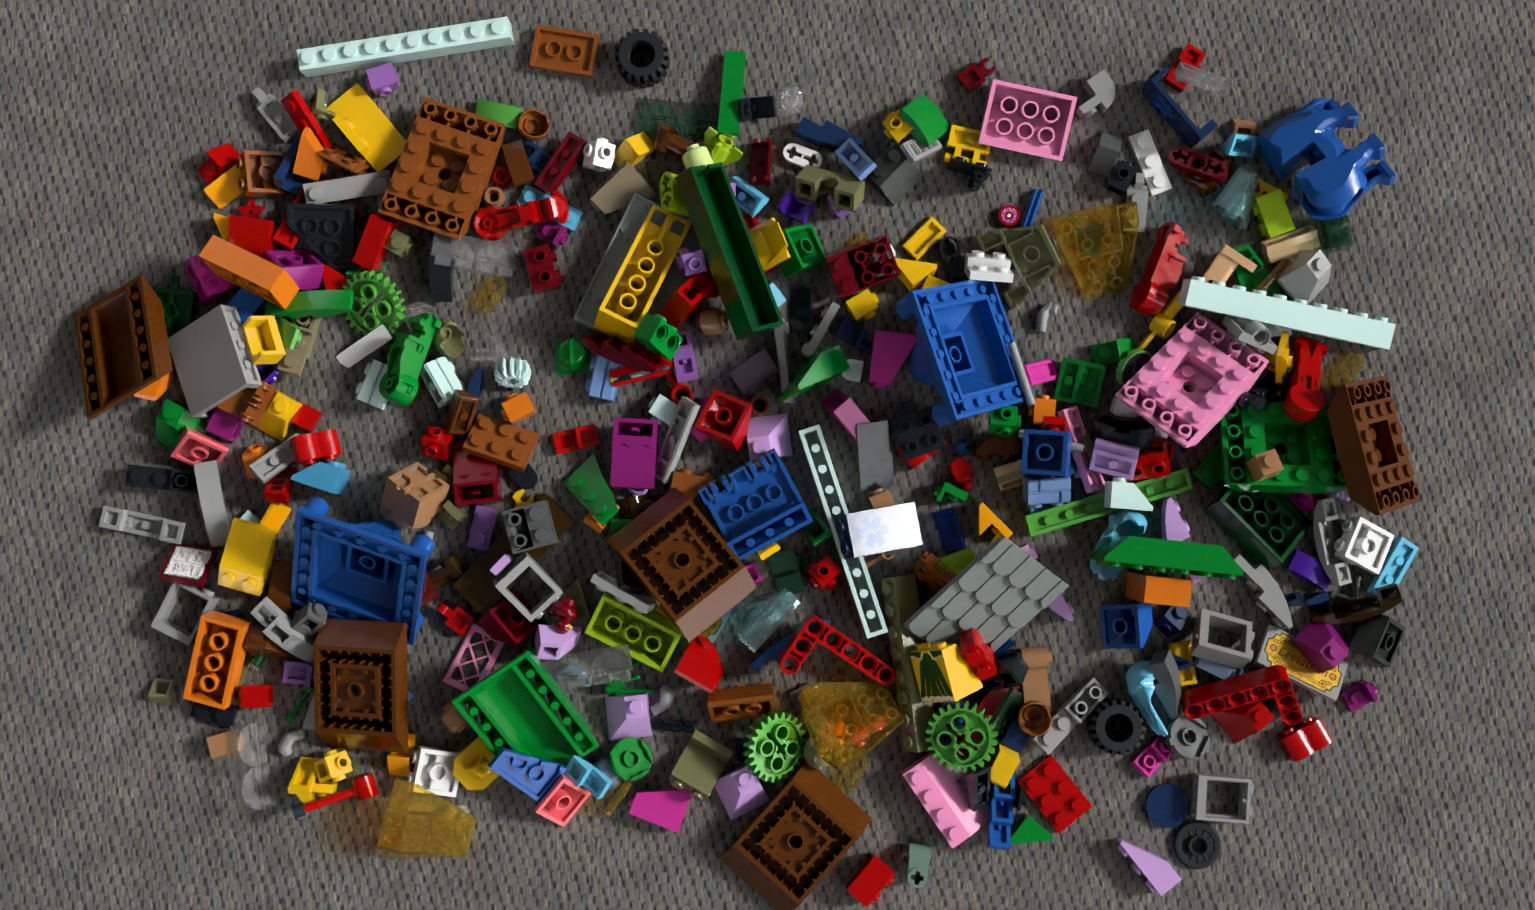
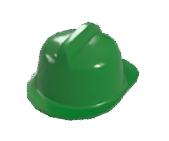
(571, 357)

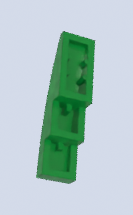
(730, 92)
(315, 304)

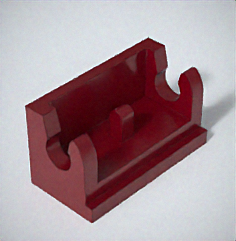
(760, 162)

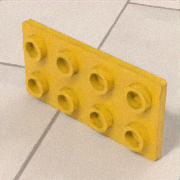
(367, 128)

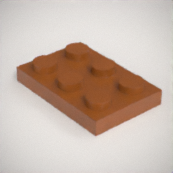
(564, 51)
(501, 442)

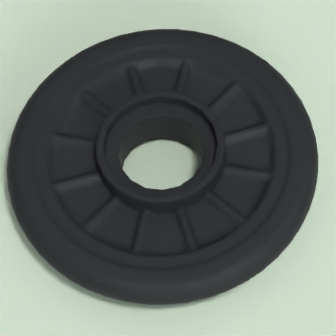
(1183, 845)

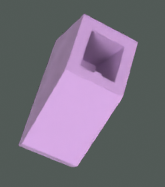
(551, 644)

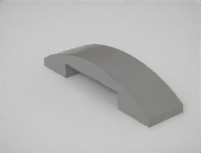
(212, 502)
(142, 524)
(1325, 540)

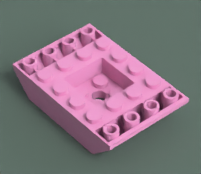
(1195, 357)

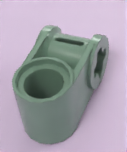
(918, 860)

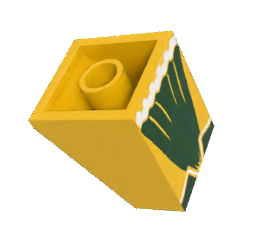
(942, 673)

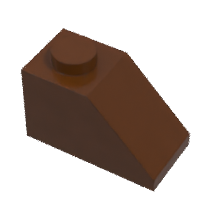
(260, 645)

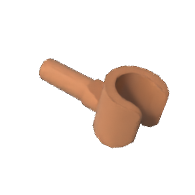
(878, 558)

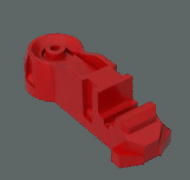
(495, 222)
(1161, 271)
(1303, 393)

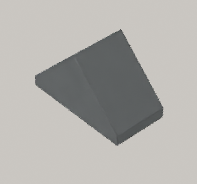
(1105, 154)

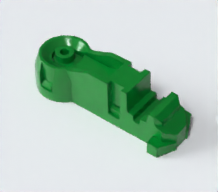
(406, 359)

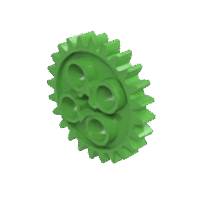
(362, 285)
(949, 750)
(766, 756)

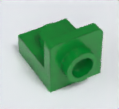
(954, 493)

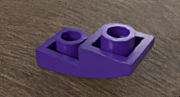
(1308, 568)

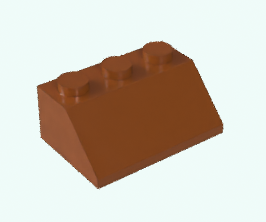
(741, 702)

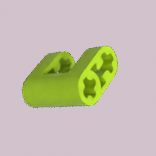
(671, 196)

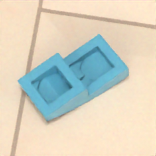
(586, 774)

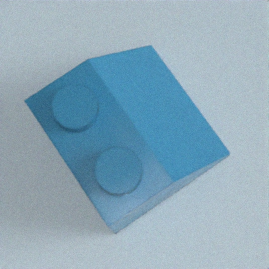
(325, 476)

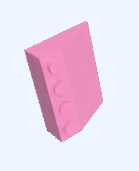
(1027, 120)
(945, 797)

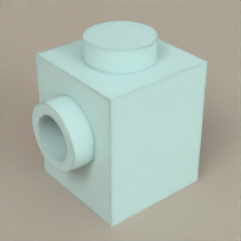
(662, 409)

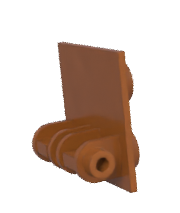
(340, 159)
(249, 403)
(930, 577)

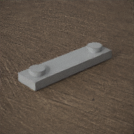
(347, 187)
(783, 357)
(675, 439)

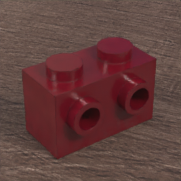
(542, 268)

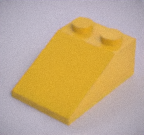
(247, 557)

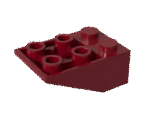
(861, 265)
(475, 479)

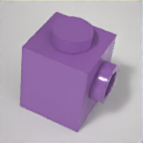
(382, 79)

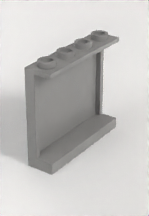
(213, 360)

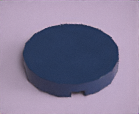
(1166, 805)

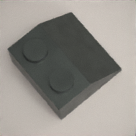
(893, 174)
(1378, 639)

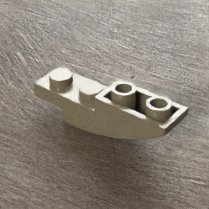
(295, 359)

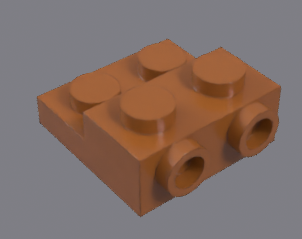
(258, 172)

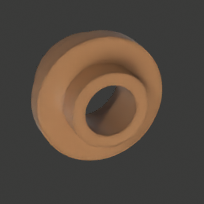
(489, 192)

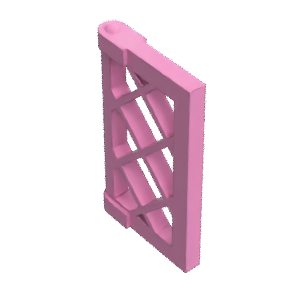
(466, 643)

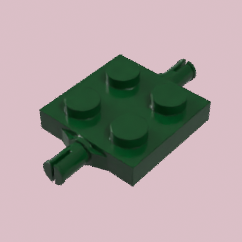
(177, 306)

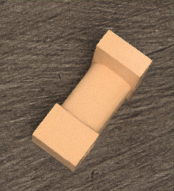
(1225, 264)

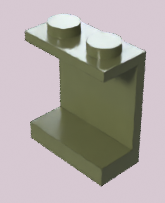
(700, 766)

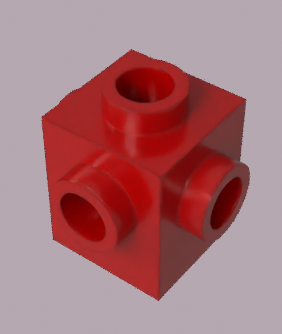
(436, 443)
(823, 574)

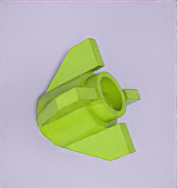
(721, 147)

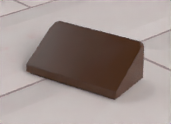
(461, 412)

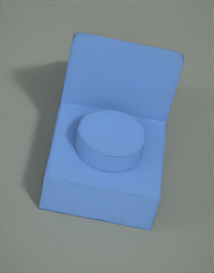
(855, 159)

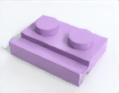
(1114, 459)

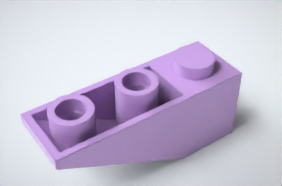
(1156, 870)

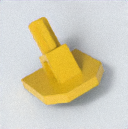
(1280, 360)
(472, 766)

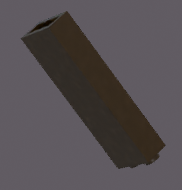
(477, 582)

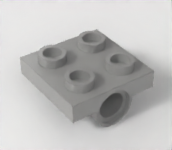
(1252, 333)

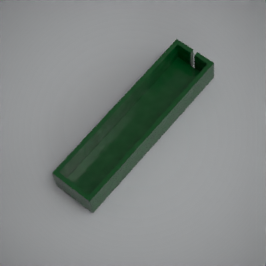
(729, 250)

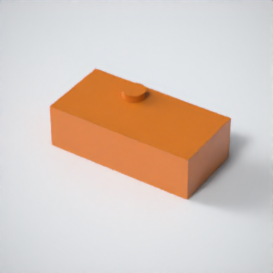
(249, 272)
(1158, 589)
(217, 660)

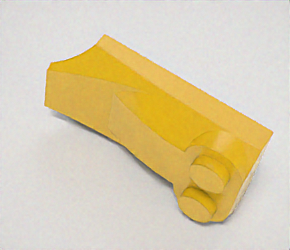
(769, 243)

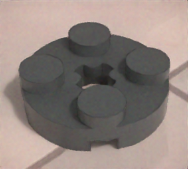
(1176, 740)

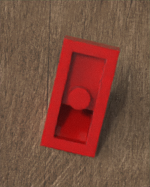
(220, 161)

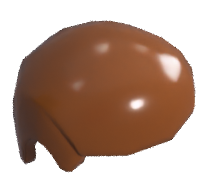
(527, 124)
(1034, 718)

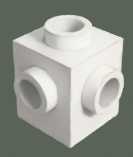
(599, 155)

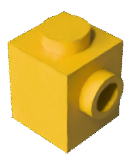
(863, 305)

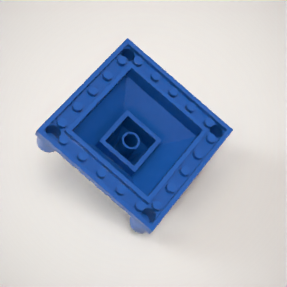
(962, 348)
(358, 568)

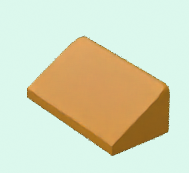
(225, 187)
(275, 515)

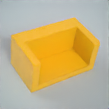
(263, 340)

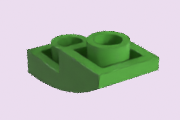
(499, 112)
(289, 332)

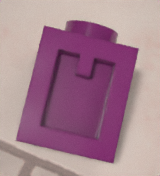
(552, 234)
(1306, 501)
(1359, 695)

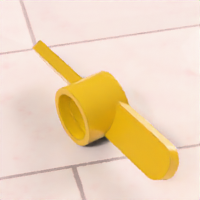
(1163, 323)

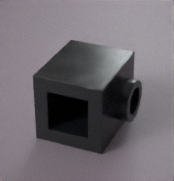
(1120, 177)

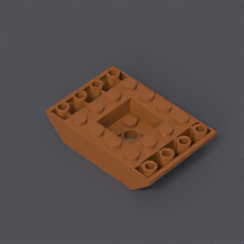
(439, 142)

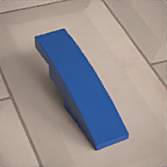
(776, 648)
(1000, 815)

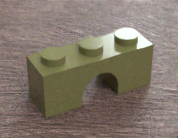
(814, 181)

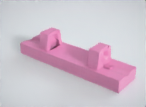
(1074, 424)

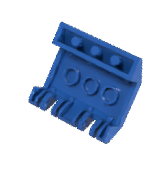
(756, 505)

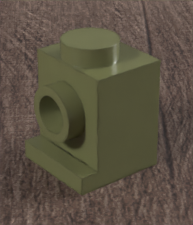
(400, 245)

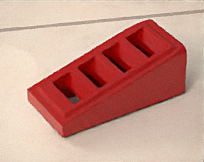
(283, 495)

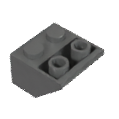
(530, 527)

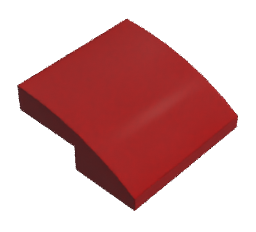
(251, 234)

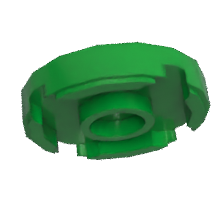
(630, 759)

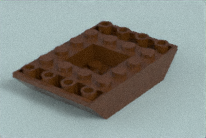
(1372, 446)
(688, 594)
(375, 660)
(803, 807)

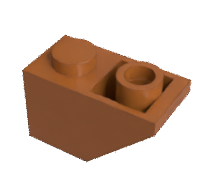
(689, 483)

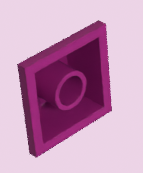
(300, 265)
(1321, 645)

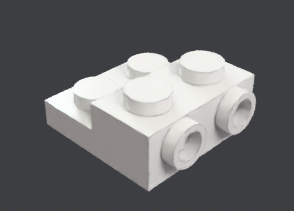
(988, 267)
(1363, 544)
(434, 770)

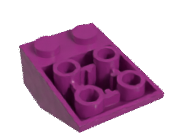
(634, 453)

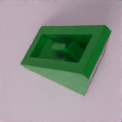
(816, 530)
(1028, 831)

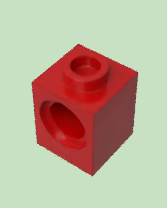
(256, 696)

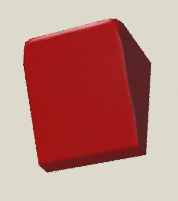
(307, 417)

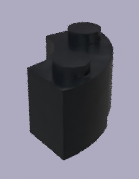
(1123, 430)

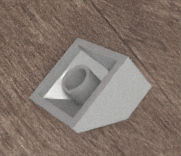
(1306, 275)

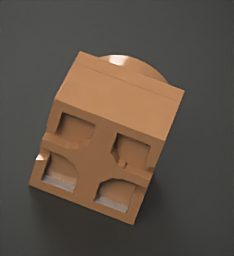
(414, 496)

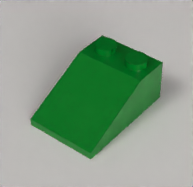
(820, 369)

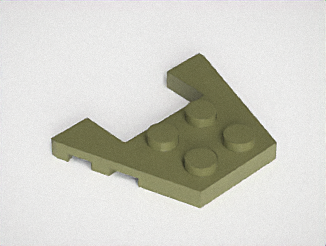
(1030, 253)

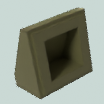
(162, 691)

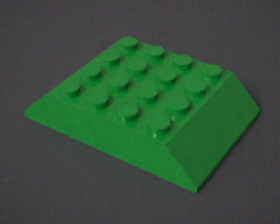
(526, 713)

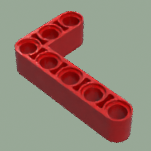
(837, 646)
(1243, 690)

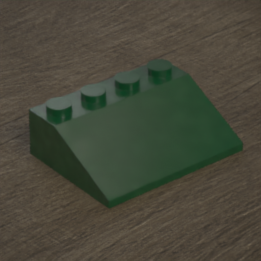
(1260, 523)

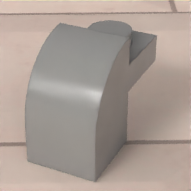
(1102, 94)

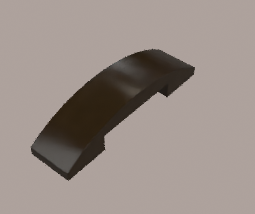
(1358, 609)

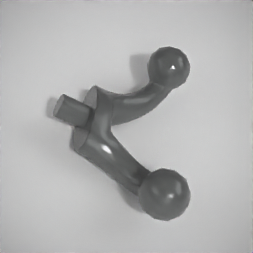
(1357, 578)

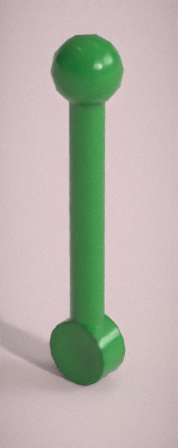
(290, 718)

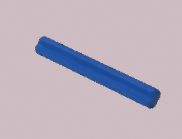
(1030, 212)

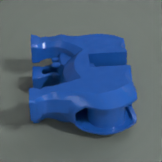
(1335, 173)

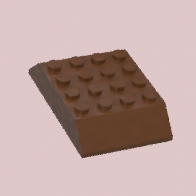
(121, 345)

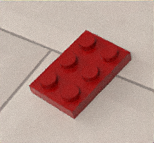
(1054, 793)

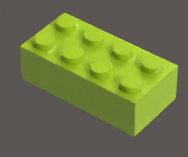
(648, 635)

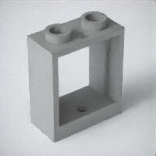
(513, 572)
(160, 621)
(1216, 653)
(1199, 794)

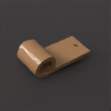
(1036, 680)

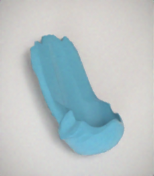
(1123, 523)
(1140, 688)

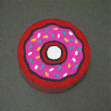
(1008, 216)

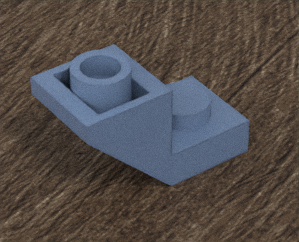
(1217, 669)

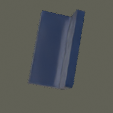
(285, 178)

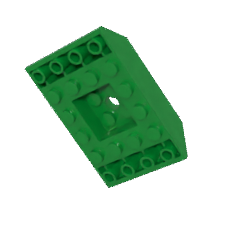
(1308, 456)
(1167, 556)

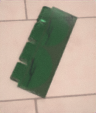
(683, 115)
(1003, 716)

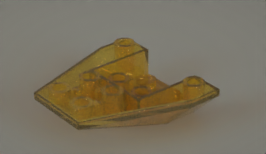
(1099, 246)
(848, 719)
(423, 825)

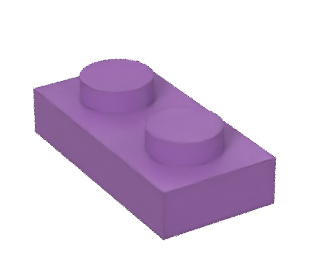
(482, 528)

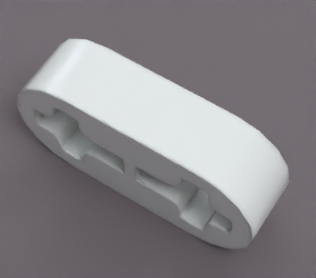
(804, 152)

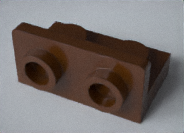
(1204, 186)

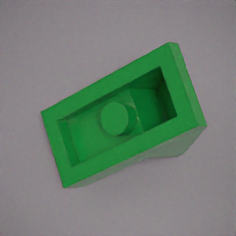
(1112, 351)

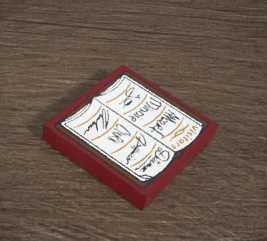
(188, 564)

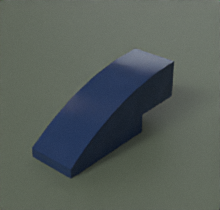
(826, 136)

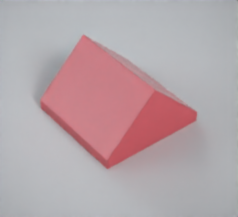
(197, 447)
(562, 801)

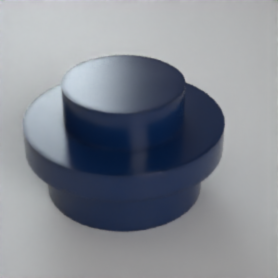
(960, 448)

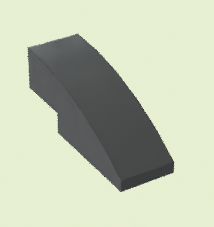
(1167, 681)

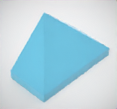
(1240, 145)

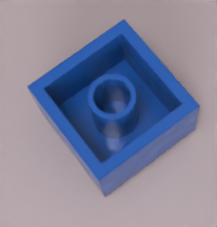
(1046, 453)

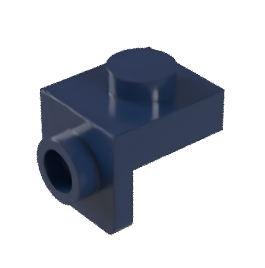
(1172, 620)

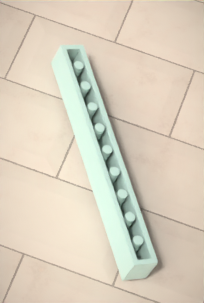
(405, 47)
(1286, 314)
(833, 506)

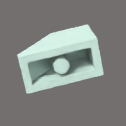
(1124, 496)

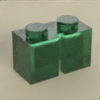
(1333, 237)
(787, 571)

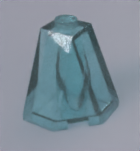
(1236, 197)
(762, 616)

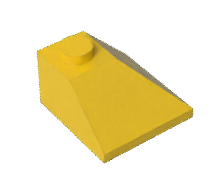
(278, 415)

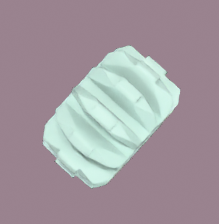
(512, 372)

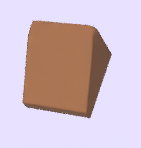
(1243, 127)

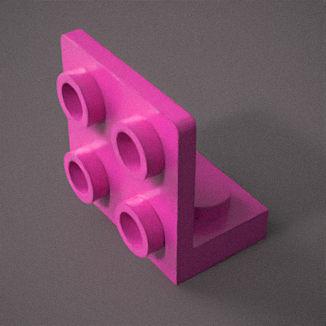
(204, 280)

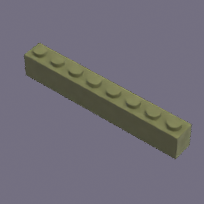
(900, 604)

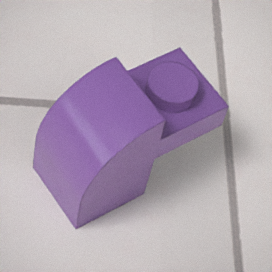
(685, 359)

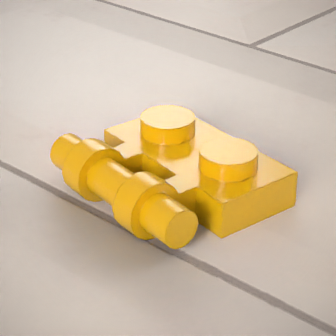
(966, 140)

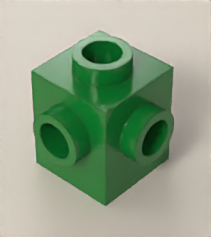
(1004, 421)

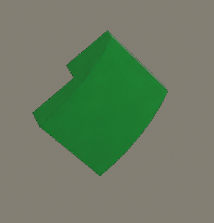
(925, 119)
(1080, 382)

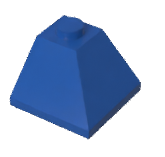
(1125, 625)

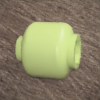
(696, 156)

